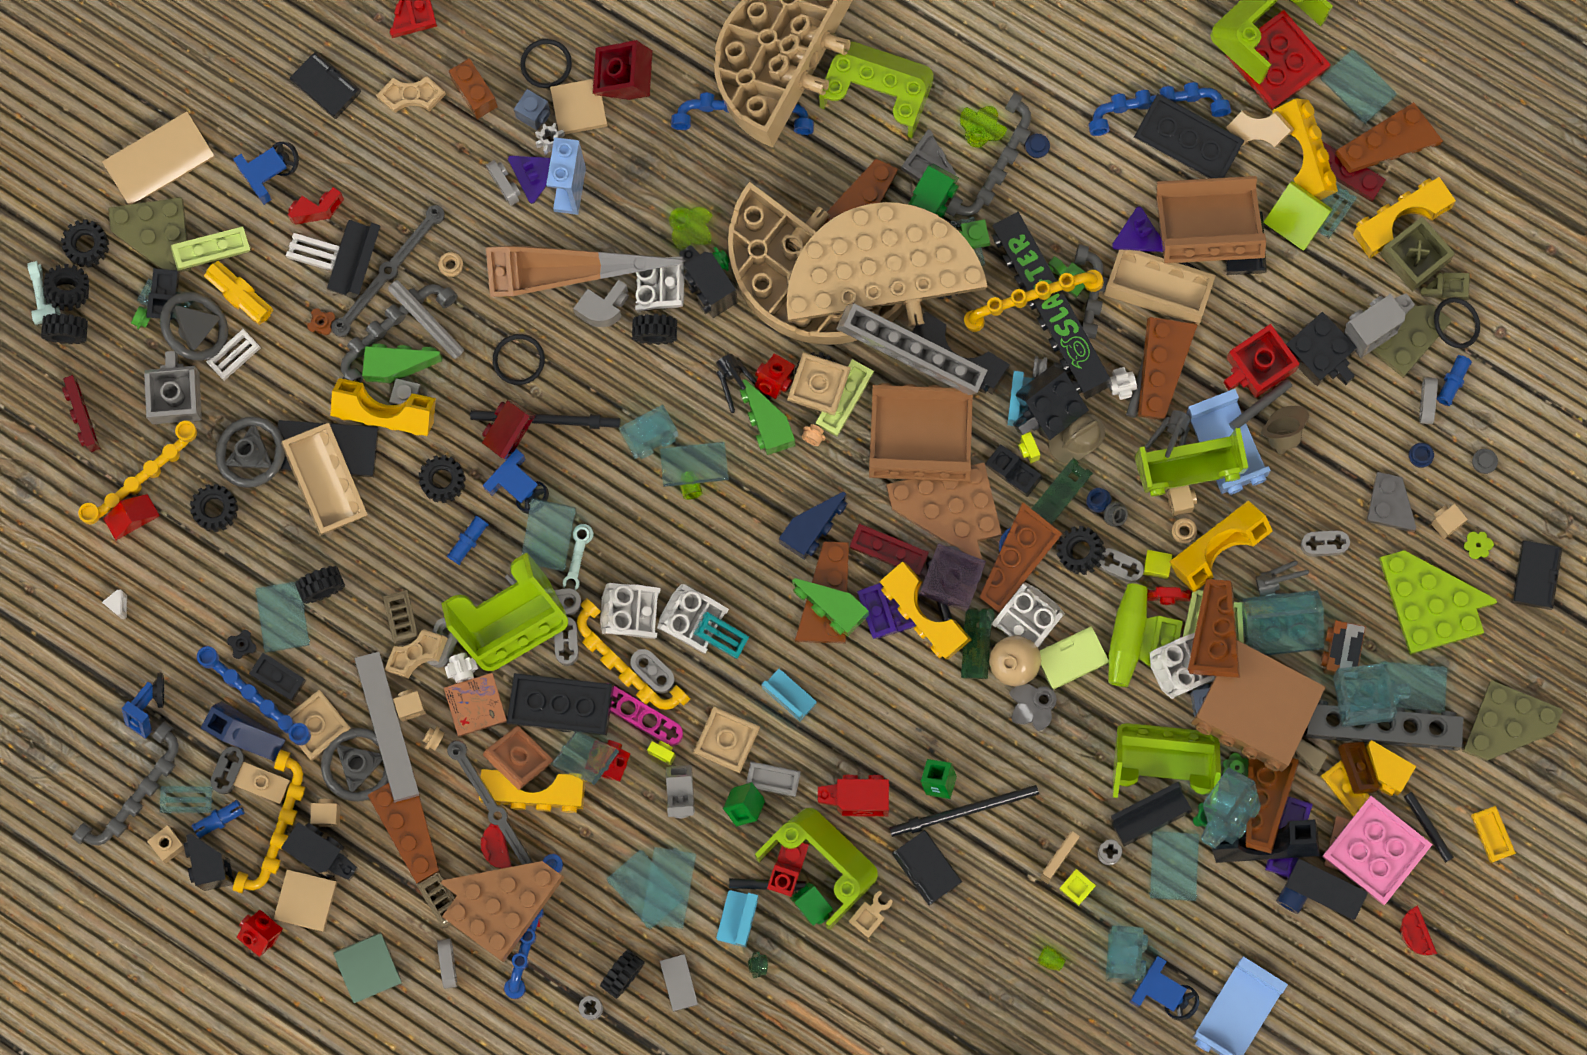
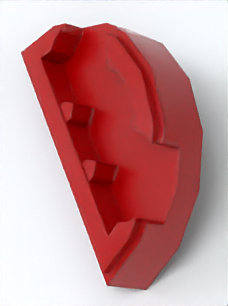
(1168, 595)
(495, 847)
(1416, 934)

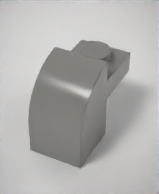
(601, 311)
(680, 791)

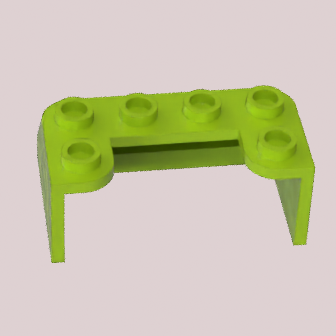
(883, 73)
(509, 620)

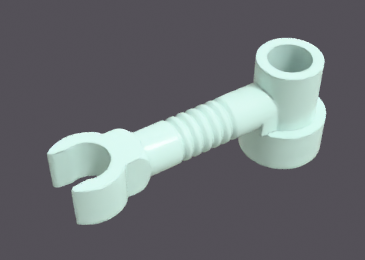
(36, 275)
(578, 553)

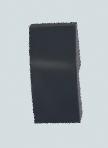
(163, 288)
(1013, 470)

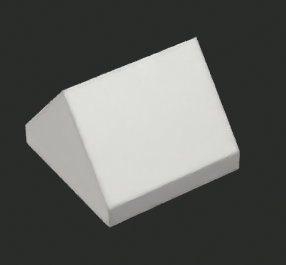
(117, 603)

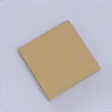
(578, 107)
(819, 384)
(322, 721)
(726, 740)
(1059, 857)
(305, 900)

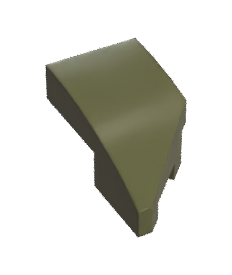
(1448, 286)

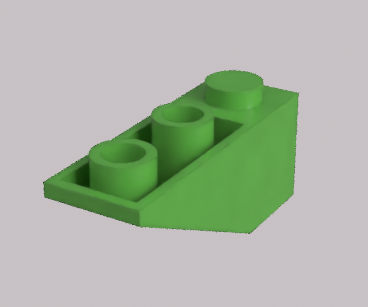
(387, 364)
(772, 424)
(838, 606)

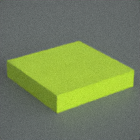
(1298, 215)

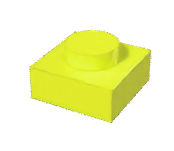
(1029, 448)
(662, 751)
(1077, 887)

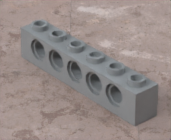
(911, 349)

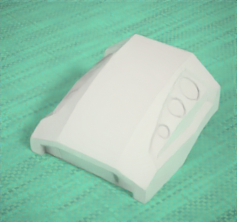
(660, 288)
(629, 610)
(685, 612)
(1029, 615)
(1171, 667)

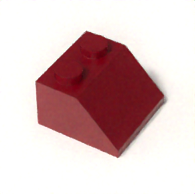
(623, 70)
(507, 429)

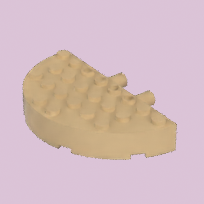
(770, 57)
(762, 254)
(881, 259)

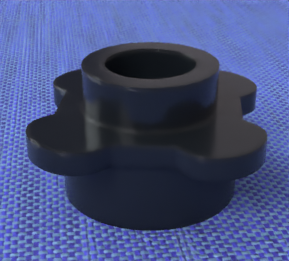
(234, 642)

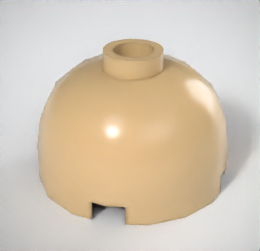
(1015, 660)

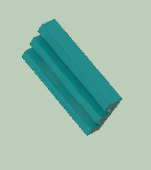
(704, 625)

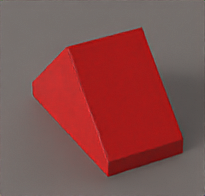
(130, 515)

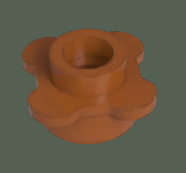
(324, 328)

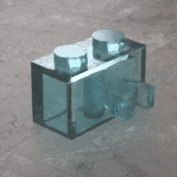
(649, 432)

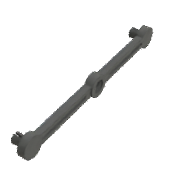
(341, 326)
(457, 751)

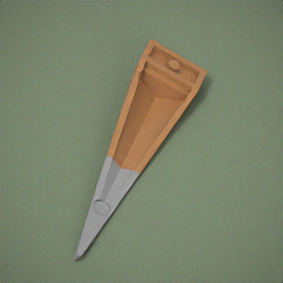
(530, 269)

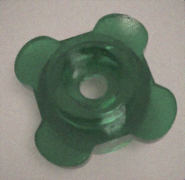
(758, 964)

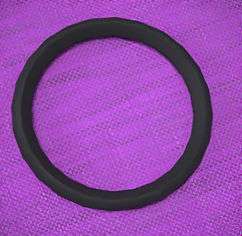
(540, 42)
(1441, 334)
(514, 337)

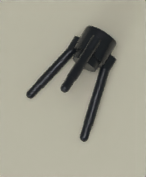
(730, 368)

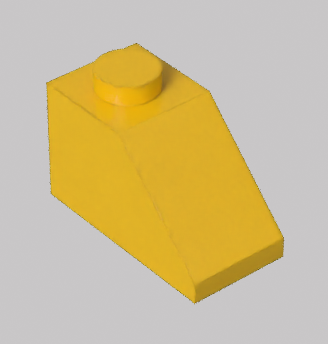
(1390, 769)

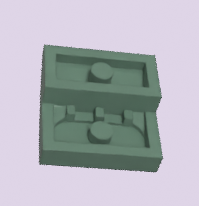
(367, 967)

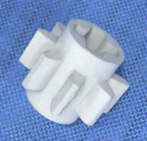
(545, 132)
(1122, 383)
(461, 667)

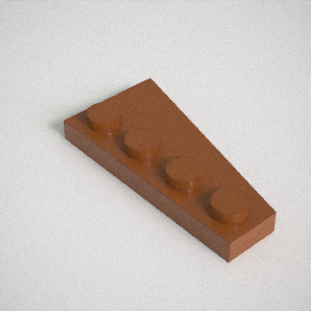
(1397, 135)
(867, 189)
(1163, 360)
(1021, 553)
(831, 573)
(1215, 636)
(1273, 793)
(408, 830)

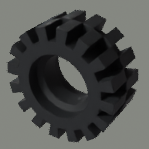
(91, 256)
(66, 298)
(64, 328)
(654, 329)
(436, 465)
(207, 494)
(1093, 557)
(320, 584)
(622, 973)

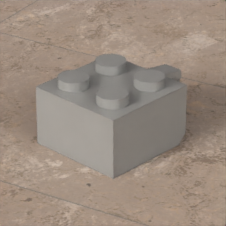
(1378, 323)
(172, 392)

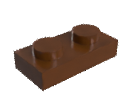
(1358, 767)

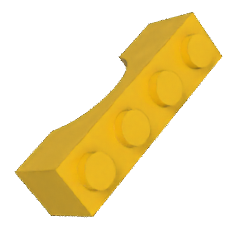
(1315, 172)
(1429, 201)
(353, 403)
(1242, 527)
(904, 586)
(563, 793)

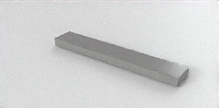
(386, 727)

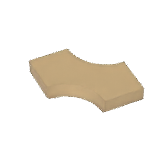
(421, 93)
(1270, 129)
(424, 649)

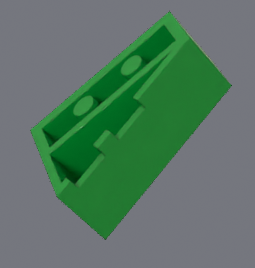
(934, 190)

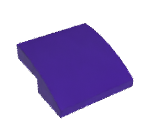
(883, 614)

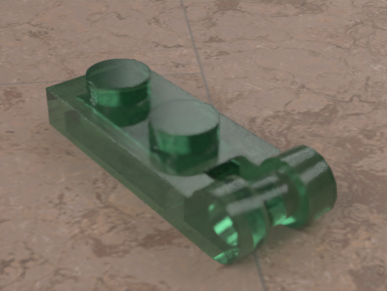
(1061, 491)
(976, 652)

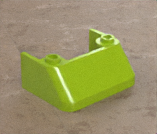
(1239, 36)
(1192, 464)
(1166, 754)
(857, 870)

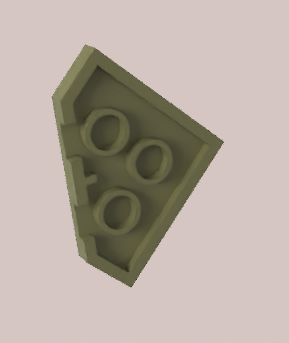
(151, 229)
(1412, 339)
(1509, 721)

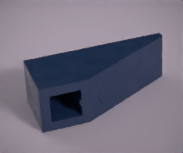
(806, 529)
(242, 731)

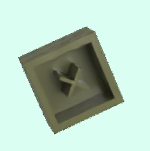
(1417, 254)

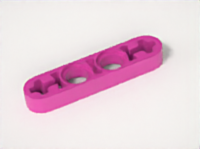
(640, 712)

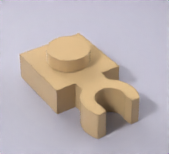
(868, 917)

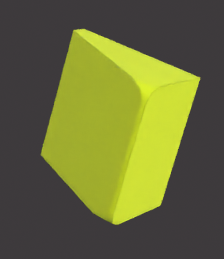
(1157, 564)

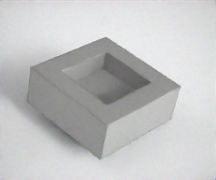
(402, 390)

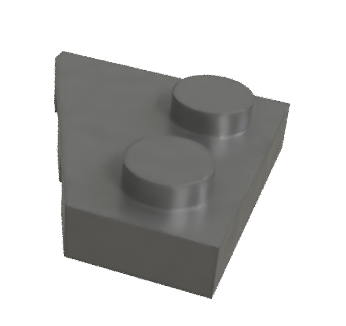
(925, 154)
(1390, 503)

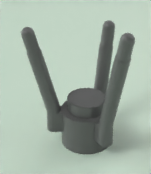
(1177, 426)
(1269, 582)

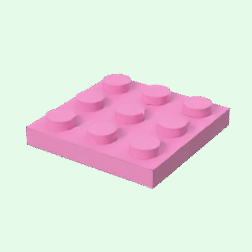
(1377, 850)

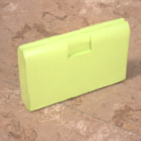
(1072, 658)

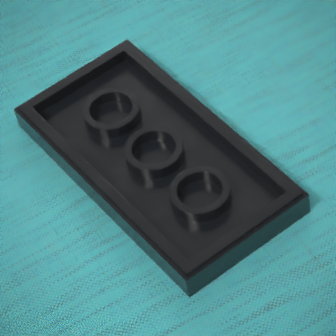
(1188, 138)
(355, 442)
(560, 704)

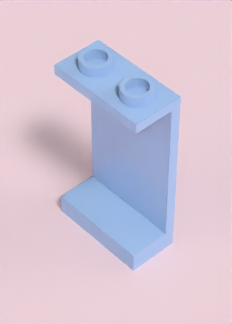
(567, 175)
(1211, 421)
(1239, 1010)

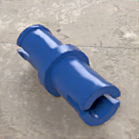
(1454, 380)
(467, 540)
(218, 819)

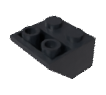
(209, 867)

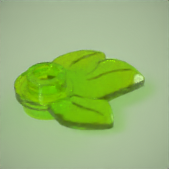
(981, 122)
(694, 228)

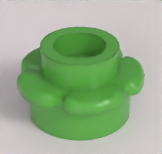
(140, 318)

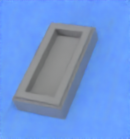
(774, 779)
(679, 983)

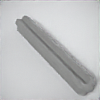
(425, 319)

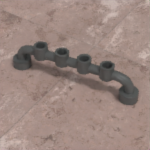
(1008, 156)
(1093, 305)
(394, 316)
(146, 787)

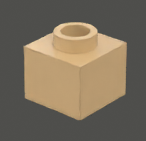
(1181, 500)
(1448, 520)
(409, 705)
(325, 813)
(175, 844)

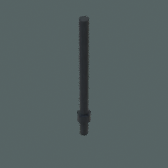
(594, 421)
(916, 824)

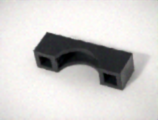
(935, 330)
(1292, 841)

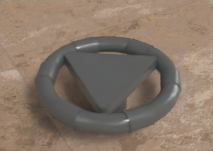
(193, 325)
(250, 452)
(356, 764)

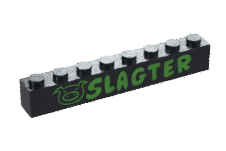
(1054, 312)

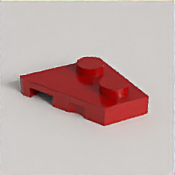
(412, 17)

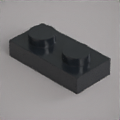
(277, 677)

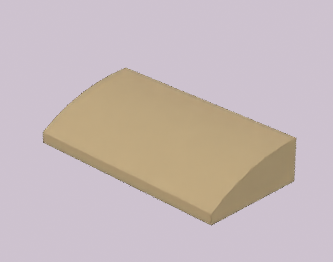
(158, 159)
(1160, 286)
(324, 479)

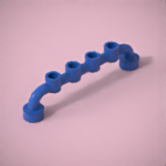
(1143, 101)
(706, 103)
(298, 732)
(515, 986)

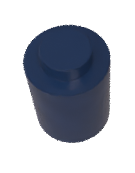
(1291, 900)

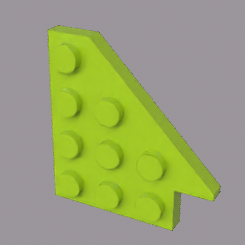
(1431, 603)

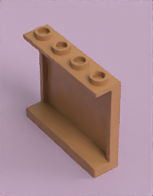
(1210, 219)
(920, 433)
(1261, 710)

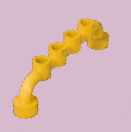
(1091, 279)
(185, 432)
(612, 660)
(286, 817)

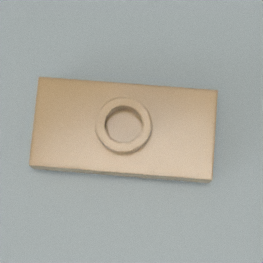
(262, 783)

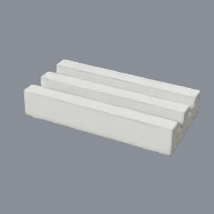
(317, 243)
(237, 363)

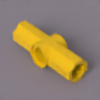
(238, 292)

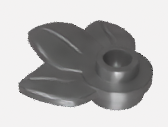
(1029, 707)

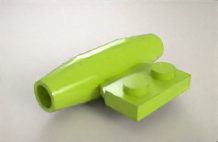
(1137, 635)

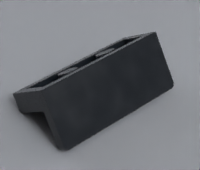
(353, 258)
(1150, 814)
(1325, 888)

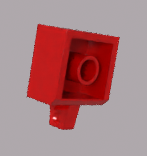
(1260, 362)
(857, 796)

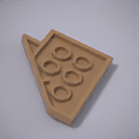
(950, 510)
(500, 904)

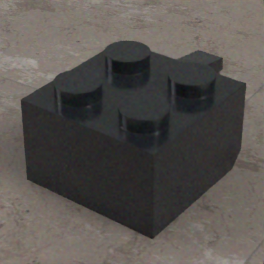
(708, 281)
(1323, 351)
(1049, 404)
(321, 855)

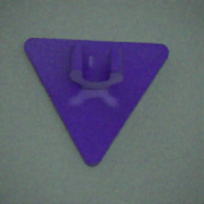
(531, 174)
(1138, 234)

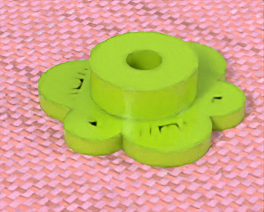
(1485, 545)

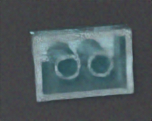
(1284, 622)

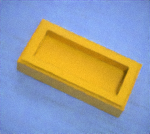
(1493, 834)

